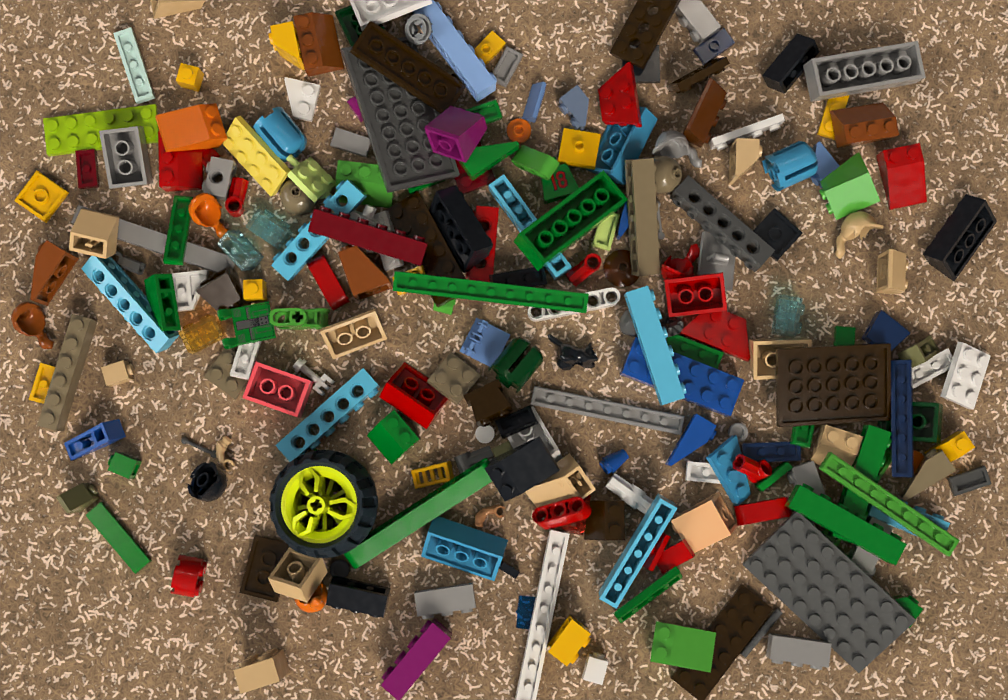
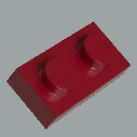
(87, 169)

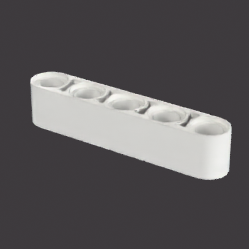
(602, 303)

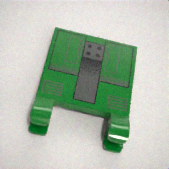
(250, 324)

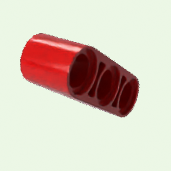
(328, 282)
(762, 511)
(569, 516)

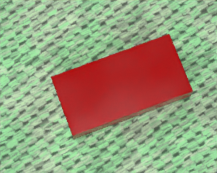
(675, 555)

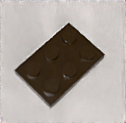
(698, 75)
(261, 562)

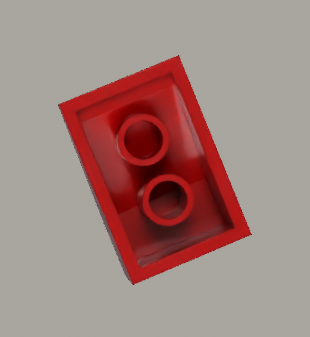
(903, 175)

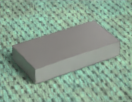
(506, 66)
(351, 142)

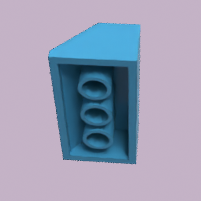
(622, 144)
(464, 548)

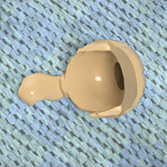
(854, 225)

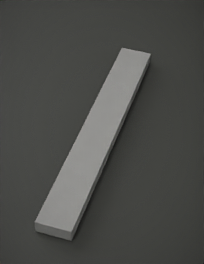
(607, 410)

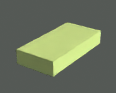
(605, 232)

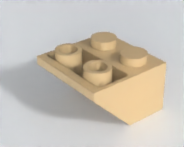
(94, 234)

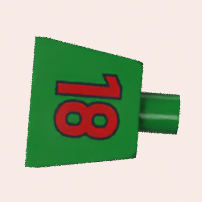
(559, 185)

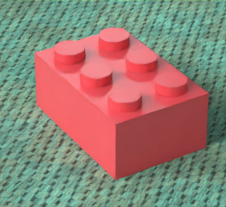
(278, 390)

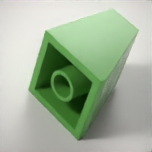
(849, 188)

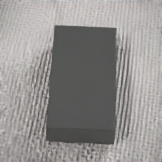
(969, 480)

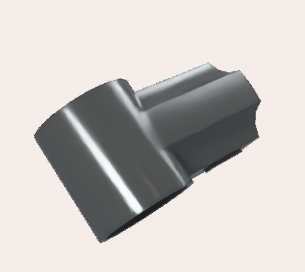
(468, 459)

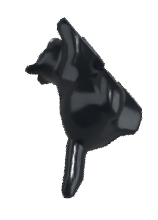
(569, 355)

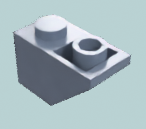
(575, 105)

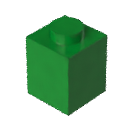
(124, 465)

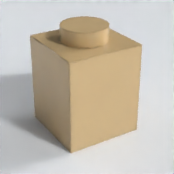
(118, 373)

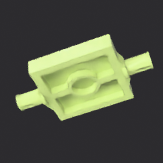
(311, 178)

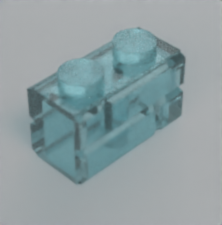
(269, 229)
(240, 250)
(787, 316)

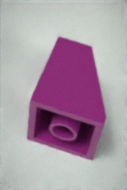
(456, 133)

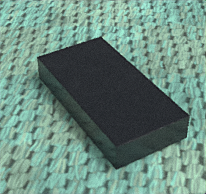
(516, 422)

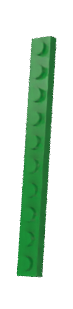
(490, 292)

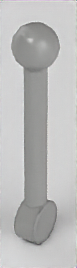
(661, 235)

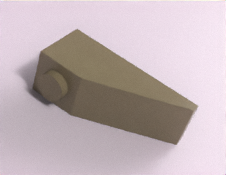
(930, 471)

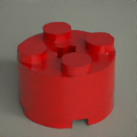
(187, 576)

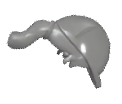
(676, 145)

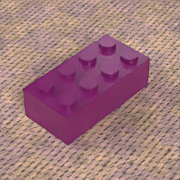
(413, 662)

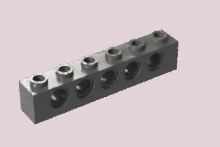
(720, 214)

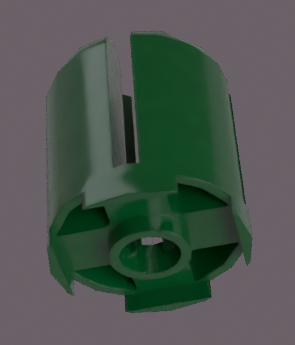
(524, 369)

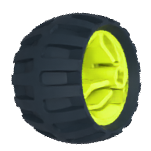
(295, 482)

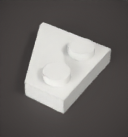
(302, 98)
(185, 288)

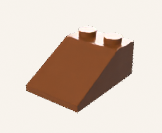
(50, 271)

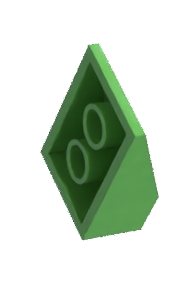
(683, 647)

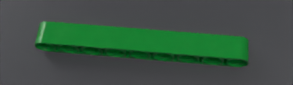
(420, 513)

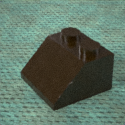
(605, 521)

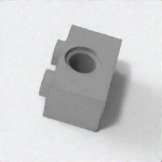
(216, 167)

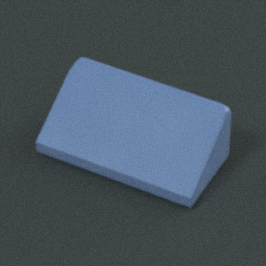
(534, 102)

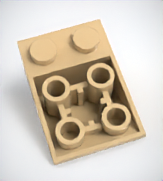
(565, 484)

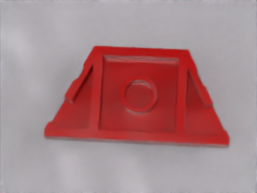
(620, 99)
(720, 331)

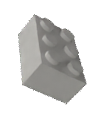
(126, 157)

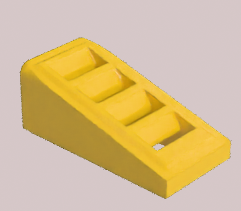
(448, 472)

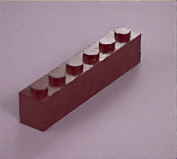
(368, 236)

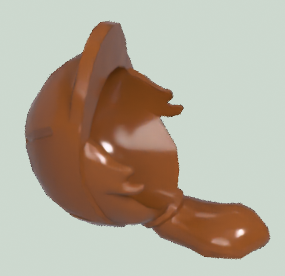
(30, 320)

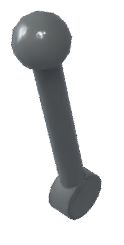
(185, 440)

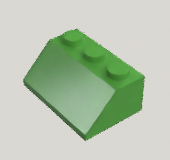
(368, 179)

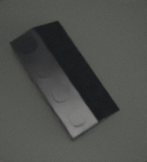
(460, 228)
(960, 236)

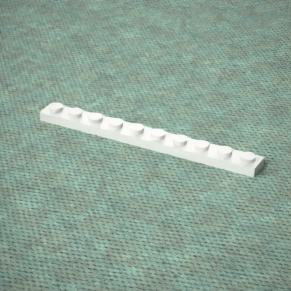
(542, 615)

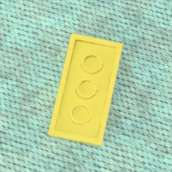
(255, 156)

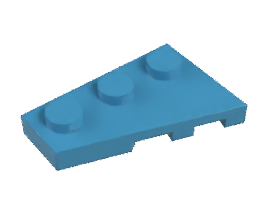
(733, 481)

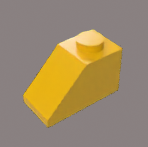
(955, 445)

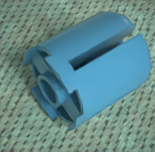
(281, 134)
(790, 165)

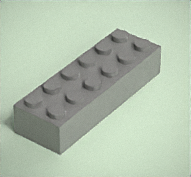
(864, 71)

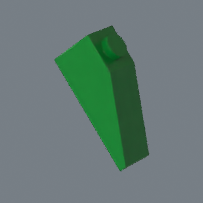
(486, 157)
(162, 300)

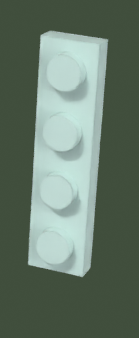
(134, 65)

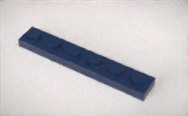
(902, 418)

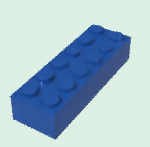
(703, 383)

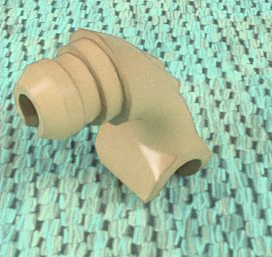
(220, 452)

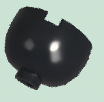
(207, 482)

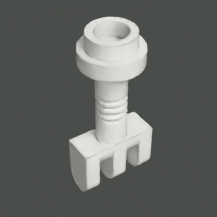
(300, 366)

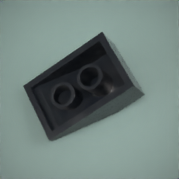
(521, 468)

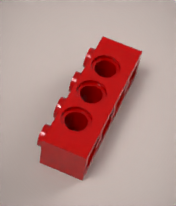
(490, 216)

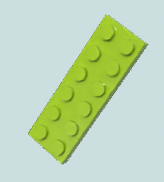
(81, 131)

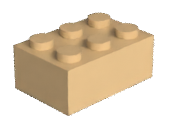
(261, 670)

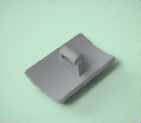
(716, 259)

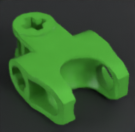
(312, 318)

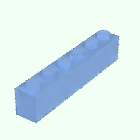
(458, 53)

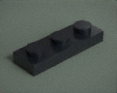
(523, 277)

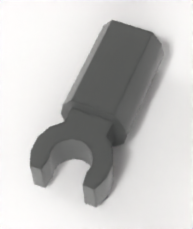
(130, 264)

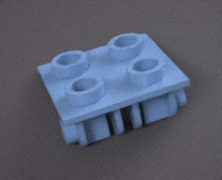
(484, 342)

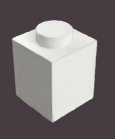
(595, 668)

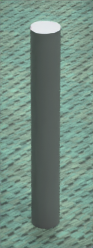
(761, 632)

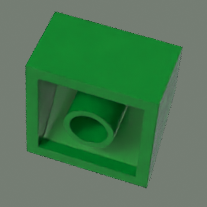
(393, 436)

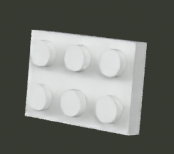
(965, 375)

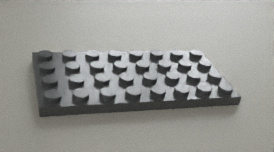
(396, 128)
(828, 591)

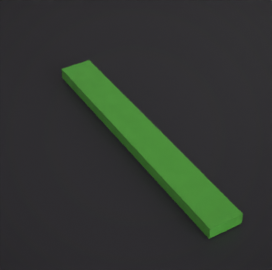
(889, 504)

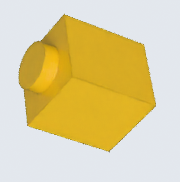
(189, 77)
(254, 290)

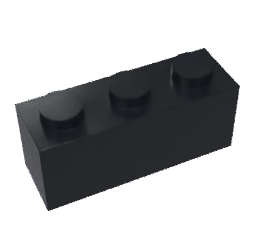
(790, 63)
(358, 596)

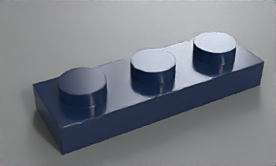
(771, 451)

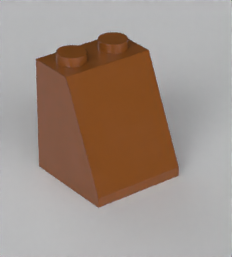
(362, 273)

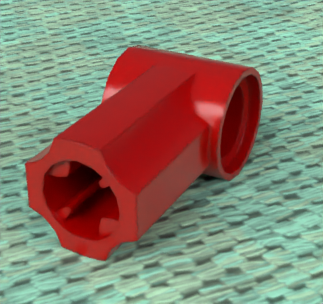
(237, 195)
(582, 270)
(754, 470)

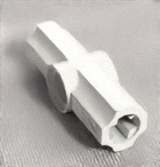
(629, 493)

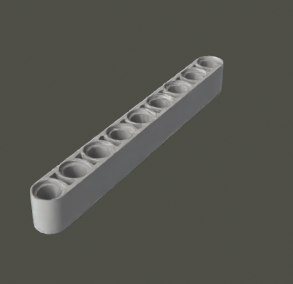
(156, 242)

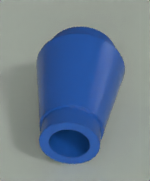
(613, 461)

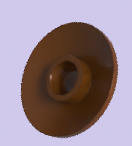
(614, 273)

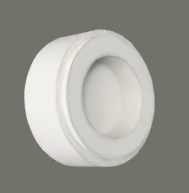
(484, 434)

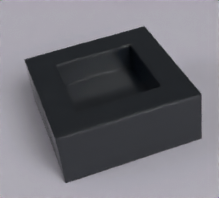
(510, 570)

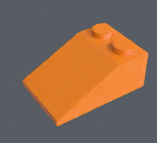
(191, 128)

